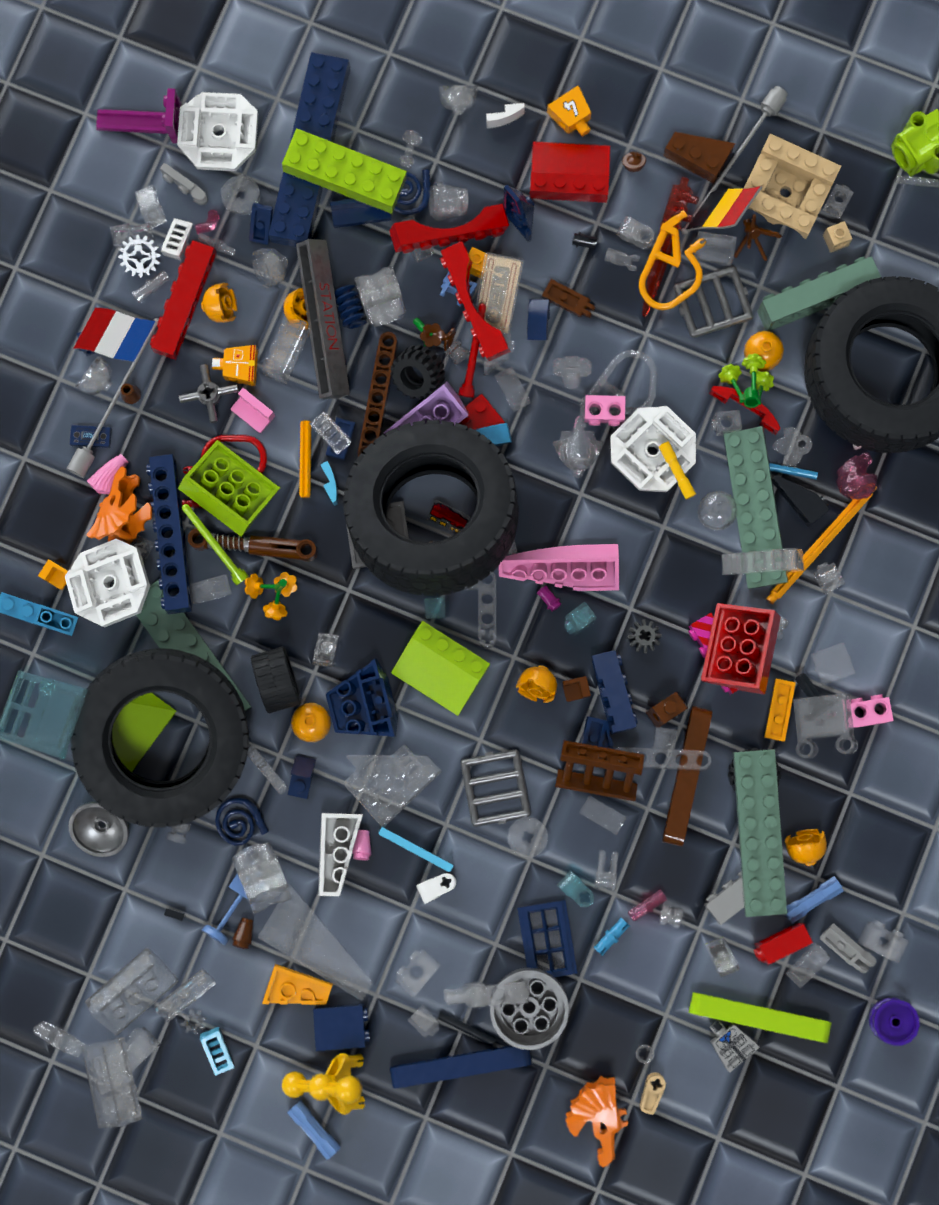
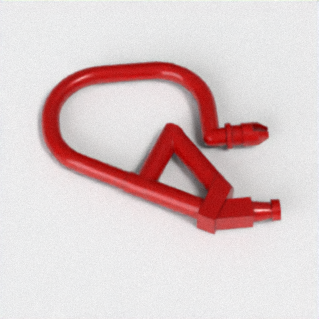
(231, 438)

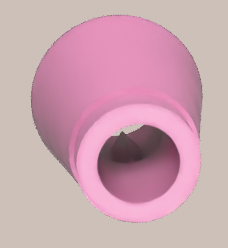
(362, 846)

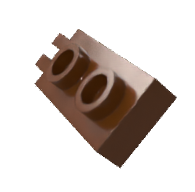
(568, 299)

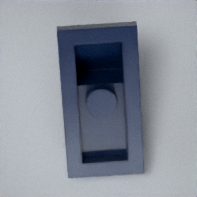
(260, 223)
(301, 777)

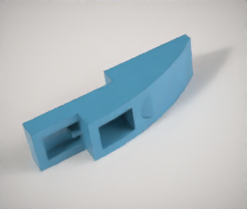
(37, 614)

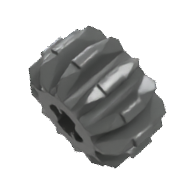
(645, 629)

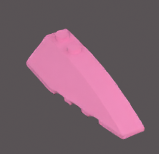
(570, 566)

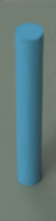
(793, 471)

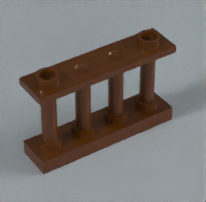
(599, 757)

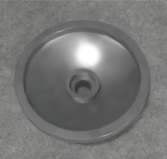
(95, 837)

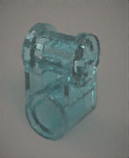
(573, 887)

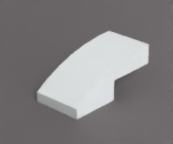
(511, 113)

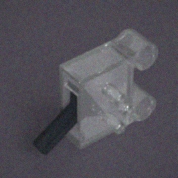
(822, 718)

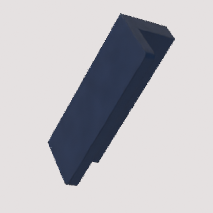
(354, 212)

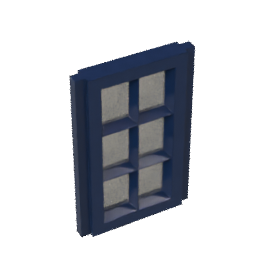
(548, 938)

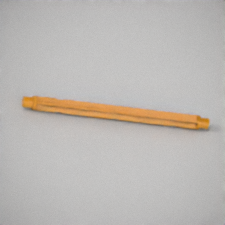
(818, 546)

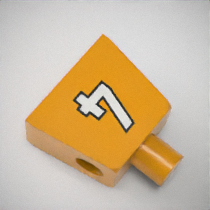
(571, 112)

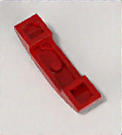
(768, 421)

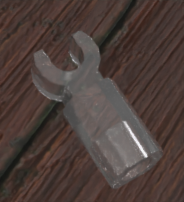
(621, 258)

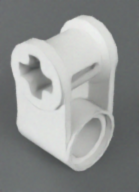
(433, 887)

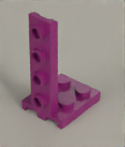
(144, 121)

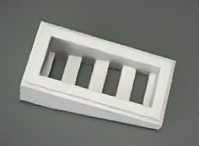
(177, 254)

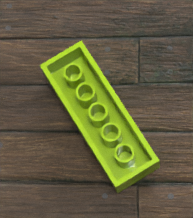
(344, 171)

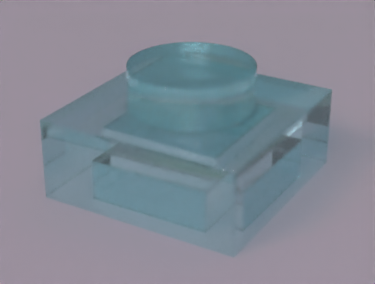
(435, 608)

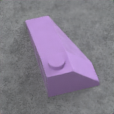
(440, 405)

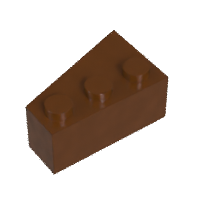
(699, 154)

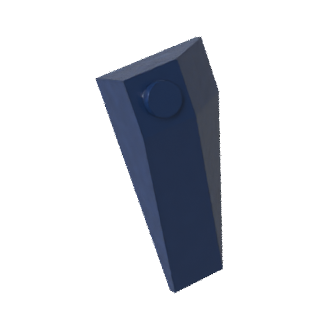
(519, 211)

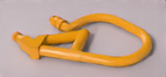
(668, 228)

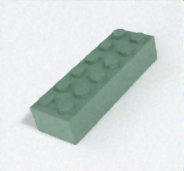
(815, 294)

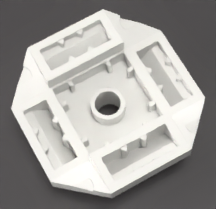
(214, 113)
(647, 429)
(91, 579)

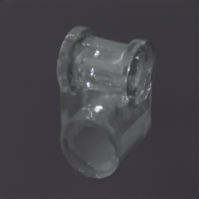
(633, 231)

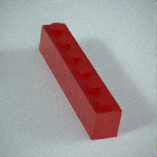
(183, 300)

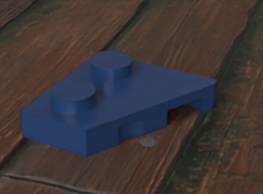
(597, 733)

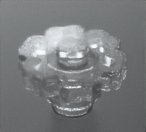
(572, 370)

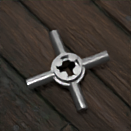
(215, 396)

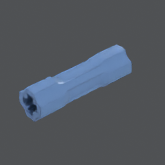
(826, 891)
(324, 1142)

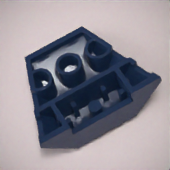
(364, 703)

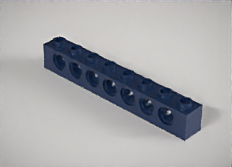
(182, 601)

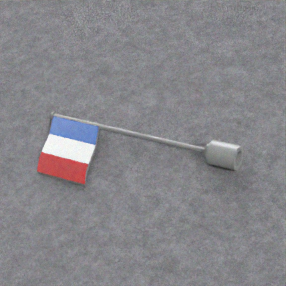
(117, 338)

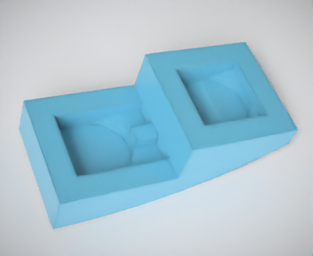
(331, 486)

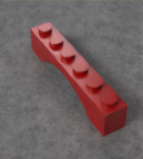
(413, 235)
(459, 265)

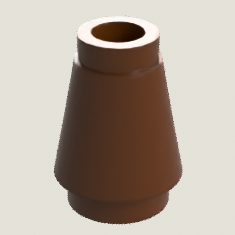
(131, 397)
(243, 934)

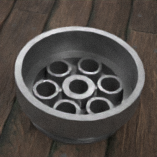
(532, 1036)

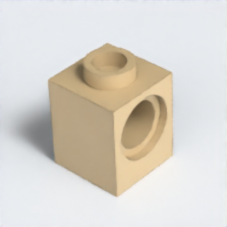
(837, 237)

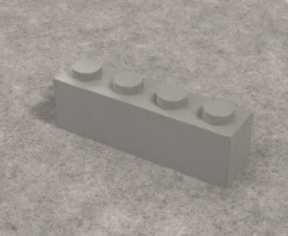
(727, 902)

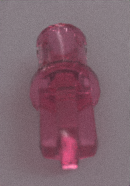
(647, 905)

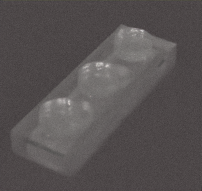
(185, 995)

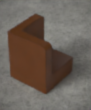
(576, 689)

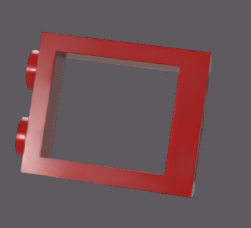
(782, 944)

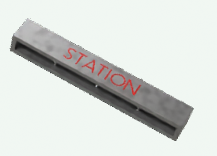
(322, 319)

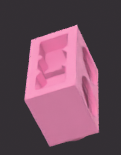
(604, 403)
(870, 716)

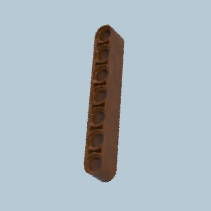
(378, 390)
(686, 780)

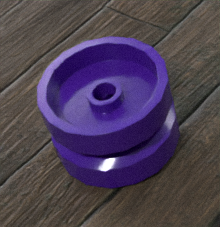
(906, 1021)

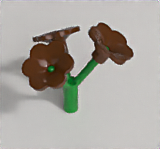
(433, 334)

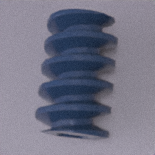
(348, 308)

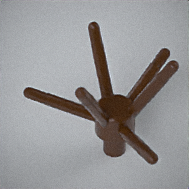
(753, 232)

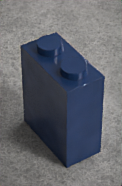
(340, 1027)

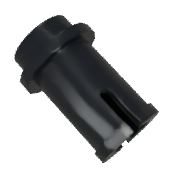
(584, 241)

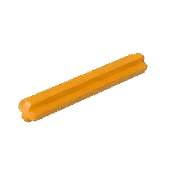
(305, 459)

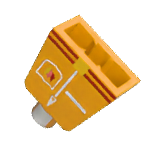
(238, 364)

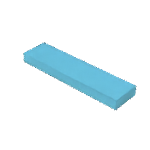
(416, 849)

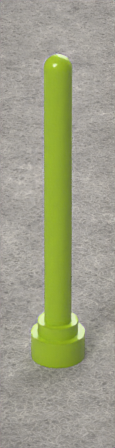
(237, 574)

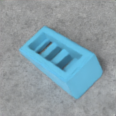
(216, 1032)

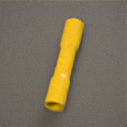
(671, 458)

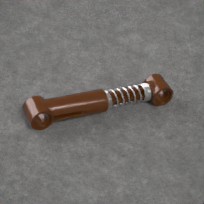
(259, 545)

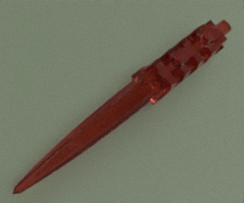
(678, 201)

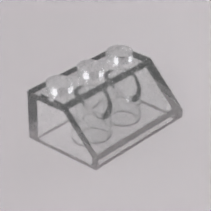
(286, 350)

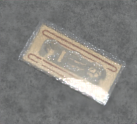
(499, 289)

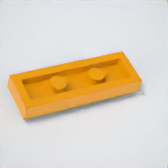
(779, 710)

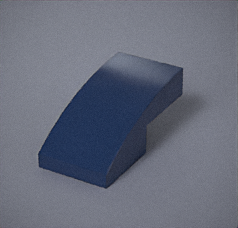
(538, 319)

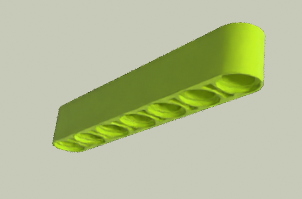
(760, 1017)

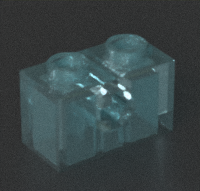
(579, 619)

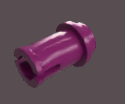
(549, 598)

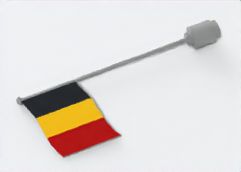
(727, 206)

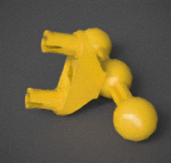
(335, 1085)

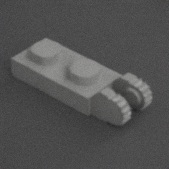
(184, 184)
(847, 949)

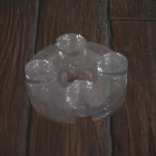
(232, 187)
(533, 827)

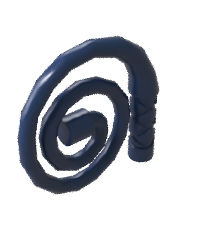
(426, 183)
(235, 823)

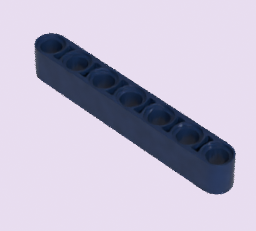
(459, 1066)

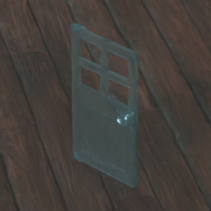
(51, 718)

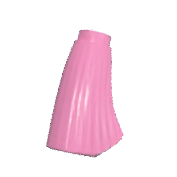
(103, 479)

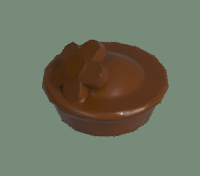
(634, 161)

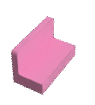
(252, 411)

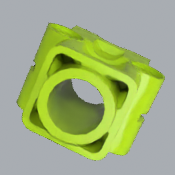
(918, 144)

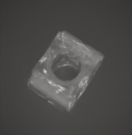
(380, 296)
(261, 876)

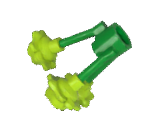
(760, 380)

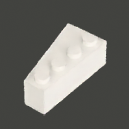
(336, 846)

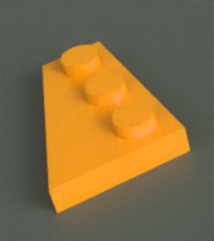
(296, 988)

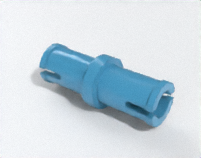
(611, 936)

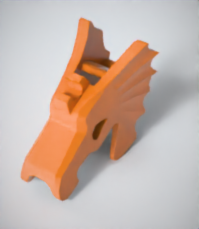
(116, 511)
(598, 1104)

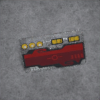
(448, 517)

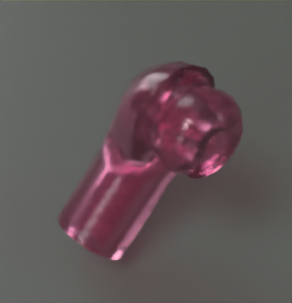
(210, 224)

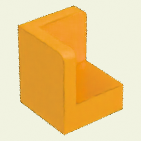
(54, 574)

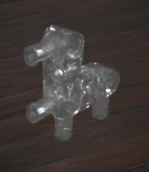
(481, 995)

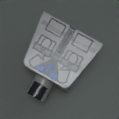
(731, 1045)

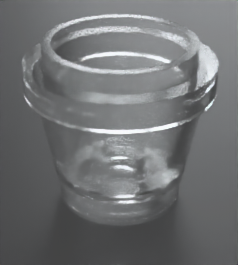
(447, 201)

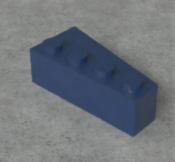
(613, 692)

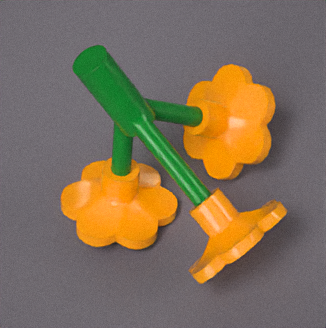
(283, 584)

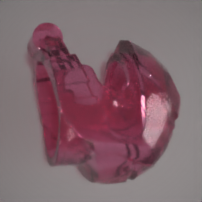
(854, 481)

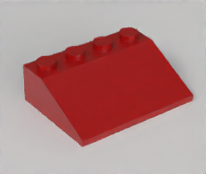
(570, 172)
(741, 647)

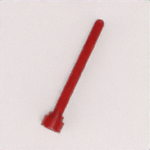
(467, 388)

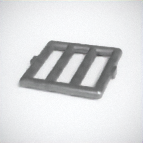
(711, 325)
(520, 793)

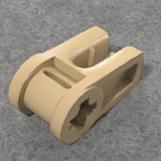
(652, 1096)

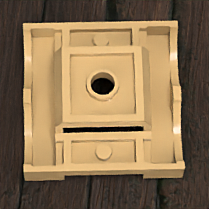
(800, 172)

